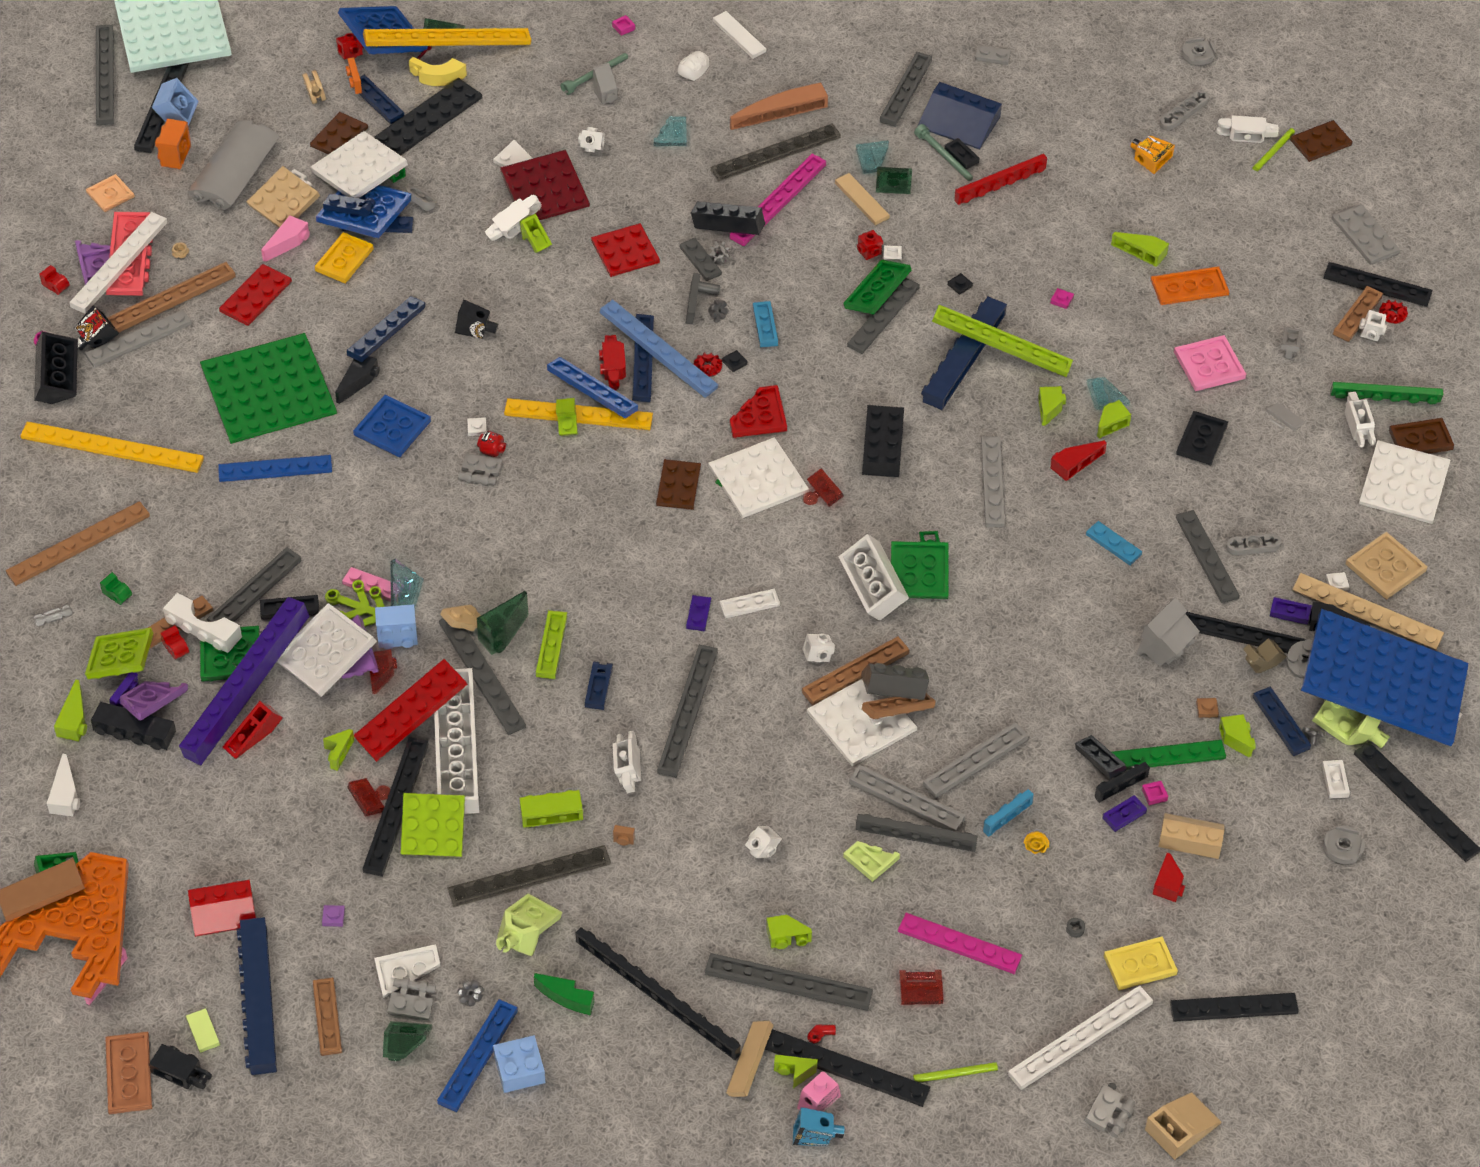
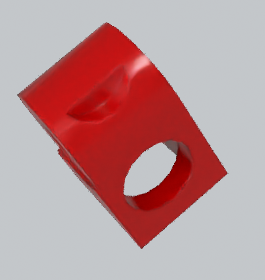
(53, 280)
(174, 642)

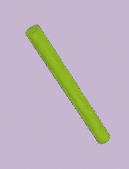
(1273, 149)
(956, 1072)

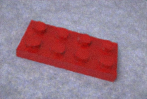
(255, 294)

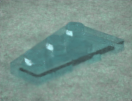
(404, 584)

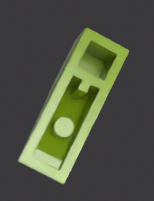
(1141, 246)
(71, 720)

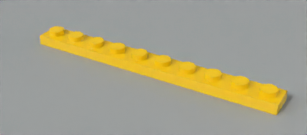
(446, 37)
(112, 447)

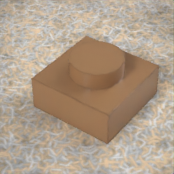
(1207, 707)
(623, 835)

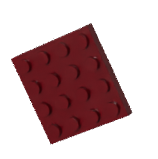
(551, 180)

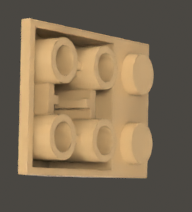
(1181, 1124)

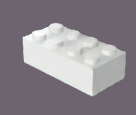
(873, 577)

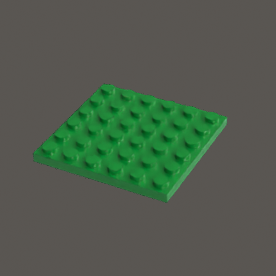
(268, 388)

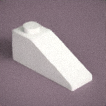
(63, 795)

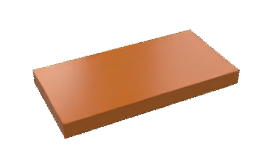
(1189, 285)

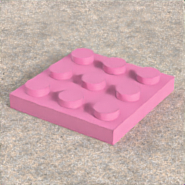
(1209, 363)

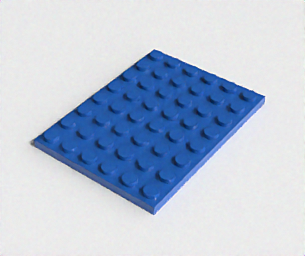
(1385, 677)

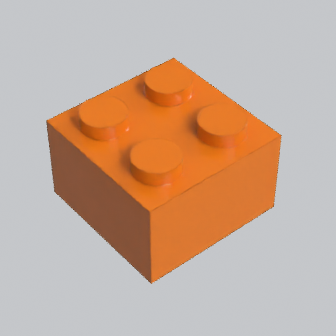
(173, 143)

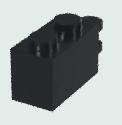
(178, 1067)

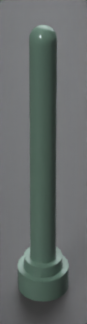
(571, 85)
(923, 132)

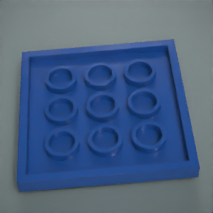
(377, 18)
(387, 208)

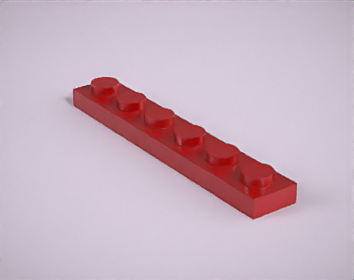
(1000, 179)

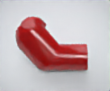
(820, 1031)

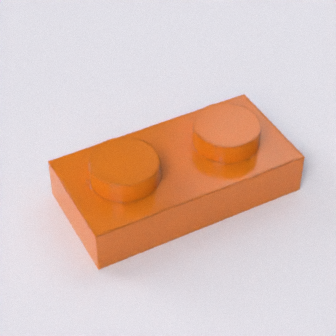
(354, 80)

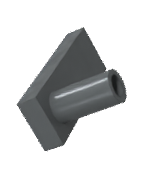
(698, 286)

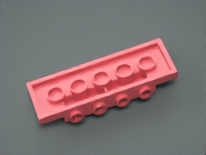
(134, 277)

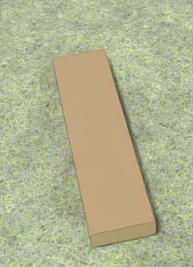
(862, 199)
(749, 1059)

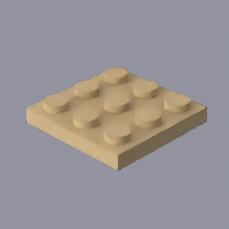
(283, 197)
(1386, 565)

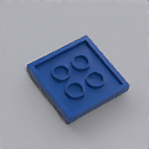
(392, 425)

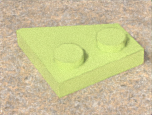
(870, 859)

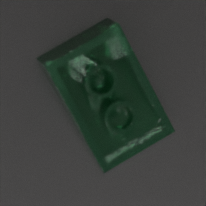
(501, 623)

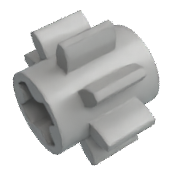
(724, 249)

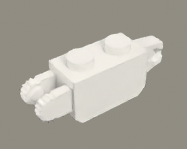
(1246, 128)
(508, 221)
(1360, 420)
(627, 761)

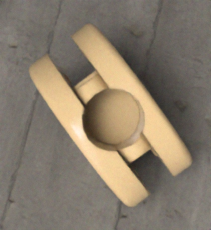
(314, 87)

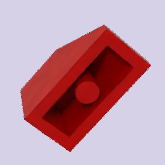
(1169, 880)

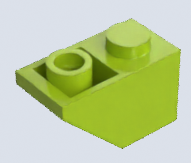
(1236, 734)
(783, 927)

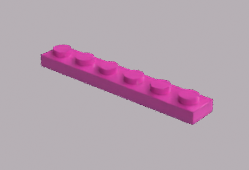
(960, 943)

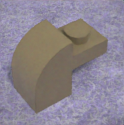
(1265, 656)

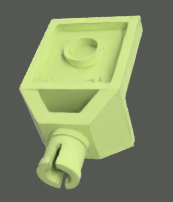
(1349, 725)
(524, 923)

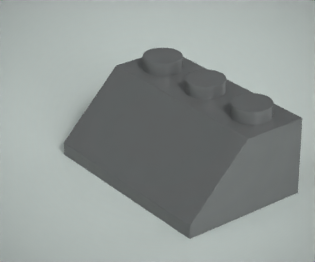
(895, 681)

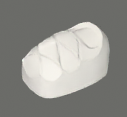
(693, 65)

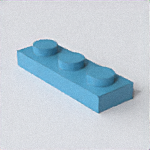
(765, 324)
(1114, 543)
(1008, 812)

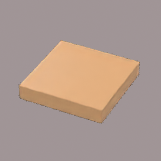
(110, 193)

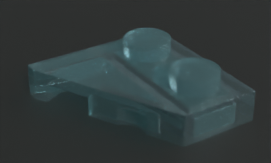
(672, 133)
(871, 155)
(1104, 392)

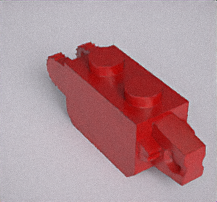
(613, 361)

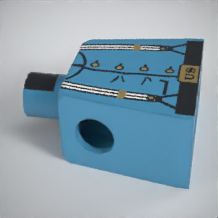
(815, 1128)

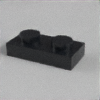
(962, 153)

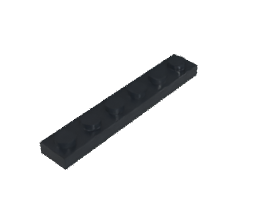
(1387, 286)
(1234, 1007)

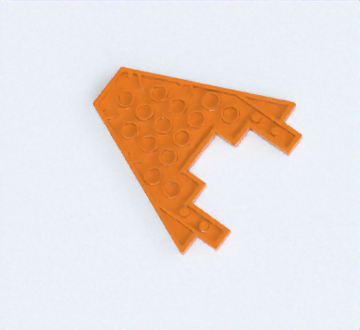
(88, 916)

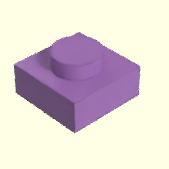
(333, 915)

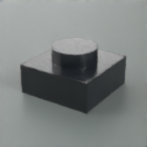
(960, 283)
(734, 361)

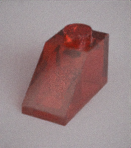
(386, 666)

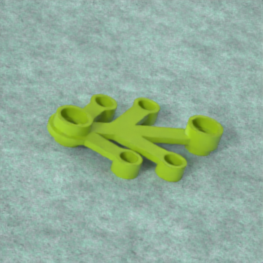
(360, 608)

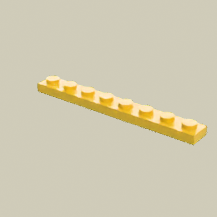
(584, 414)

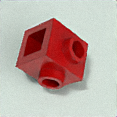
(349, 46)
(870, 244)

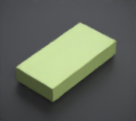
(202, 1030)

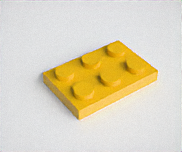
(344, 257)

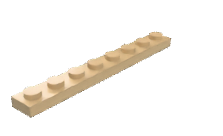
(1369, 611)

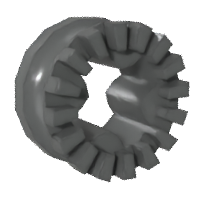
(1078, 932)

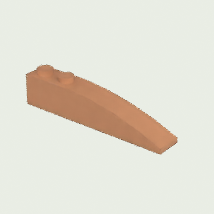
(781, 105)

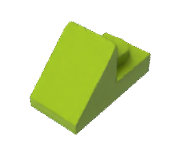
(535, 233)
(566, 416)
(339, 746)
(800, 1067)

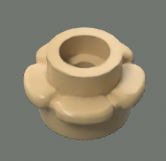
(180, 250)

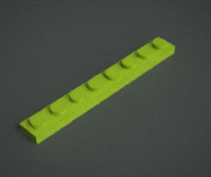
(1002, 340)

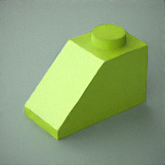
(1050, 403)
(1113, 418)

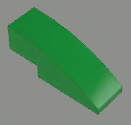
(565, 993)

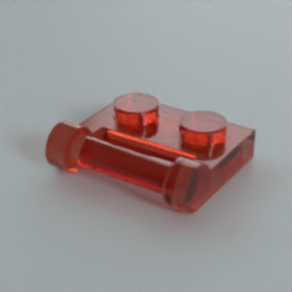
(921, 992)

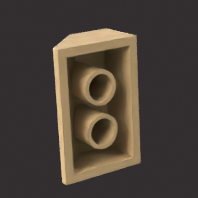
(1191, 836)

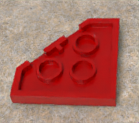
(760, 414)

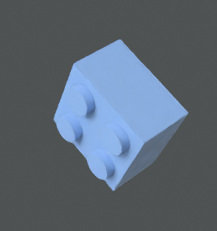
(175, 101)
(396, 626)
(519, 1064)

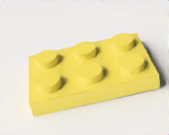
(1140, 963)

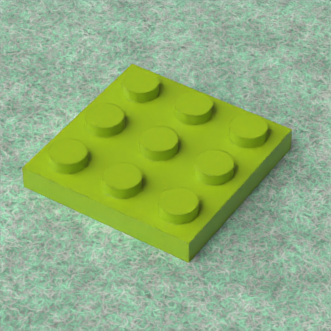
(119, 653)
(432, 824)

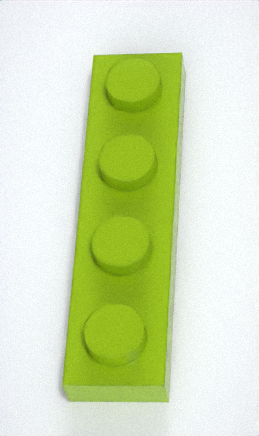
(551, 644)

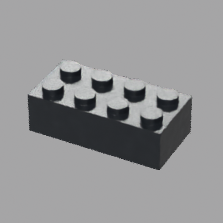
(883, 441)

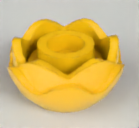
(1037, 841)

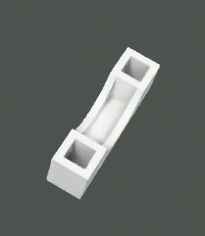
(221, 633)

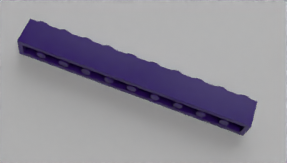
(244, 681)

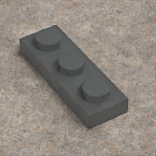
(700, 259)

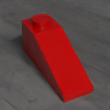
(1075, 458)
(254, 728)

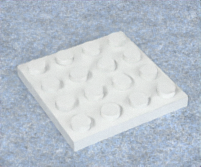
(359, 165)
(758, 477)
(1404, 482)
(325, 649)
(852, 729)

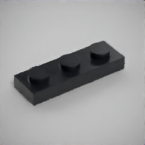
(269, 607)
(1100, 756)
(1122, 781)

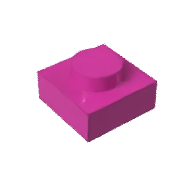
(623, 25)
(1062, 298)
(1155, 792)

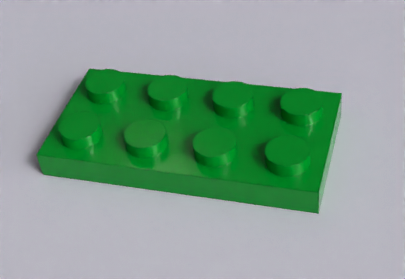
(877, 286)

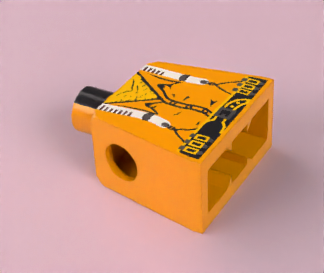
(1152, 152)

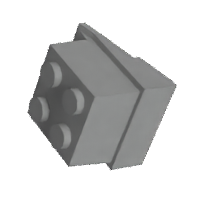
(1168, 634)

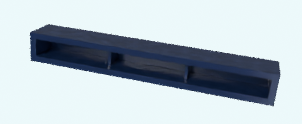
(961, 357)
(258, 996)

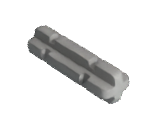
(52, 615)

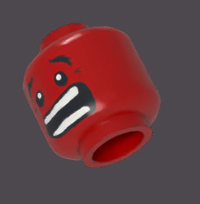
(491, 444)

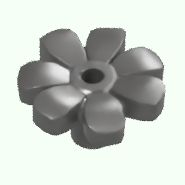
(718, 310)
(1314, 734)
(470, 992)

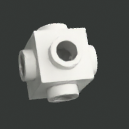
(597, 139)
(1373, 325)
(818, 647)
(763, 842)

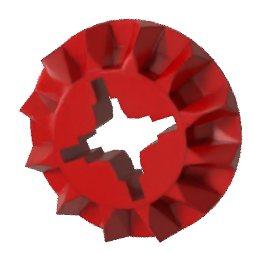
(1391, 316)
(709, 370)

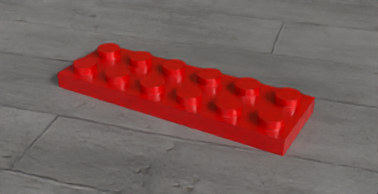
(410, 710)

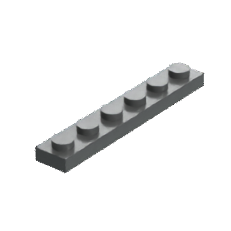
(905, 89)
(877, 322)
(1207, 556)
(257, 586)
(916, 832)

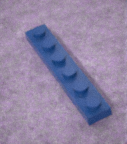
(592, 387)
(275, 468)
(477, 1055)

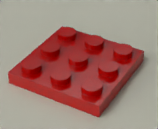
(625, 250)

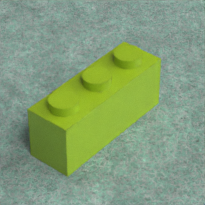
(551, 808)

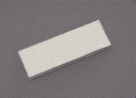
(749, 603)

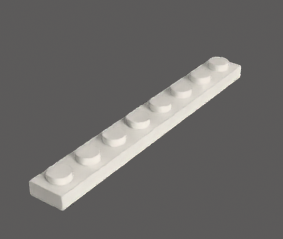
(118, 262)
(1080, 1037)

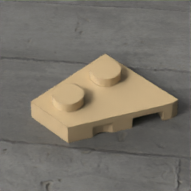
(461, 617)

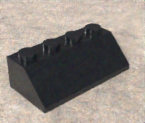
(55, 368)

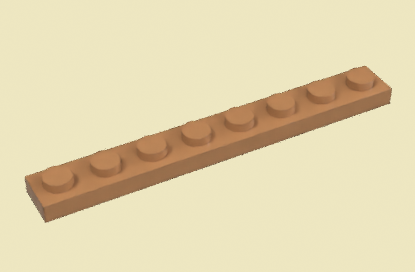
(172, 297)
(77, 543)

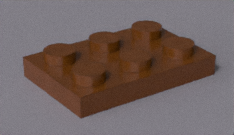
(337, 133)
(1321, 140)
(1423, 436)
(678, 484)

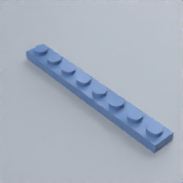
(658, 348)

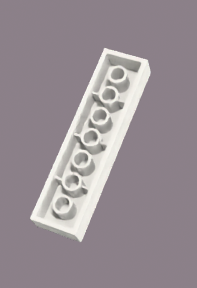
(457, 746)

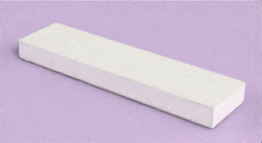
(739, 34)

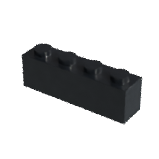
(728, 218)
(124, 725)

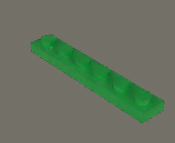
(1394, 393)
(1173, 754)

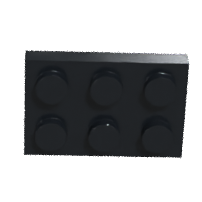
(1202, 437)

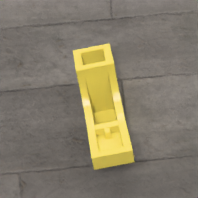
(437, 74)

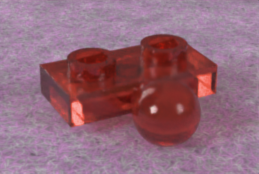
(824, 488)
(367, 798)

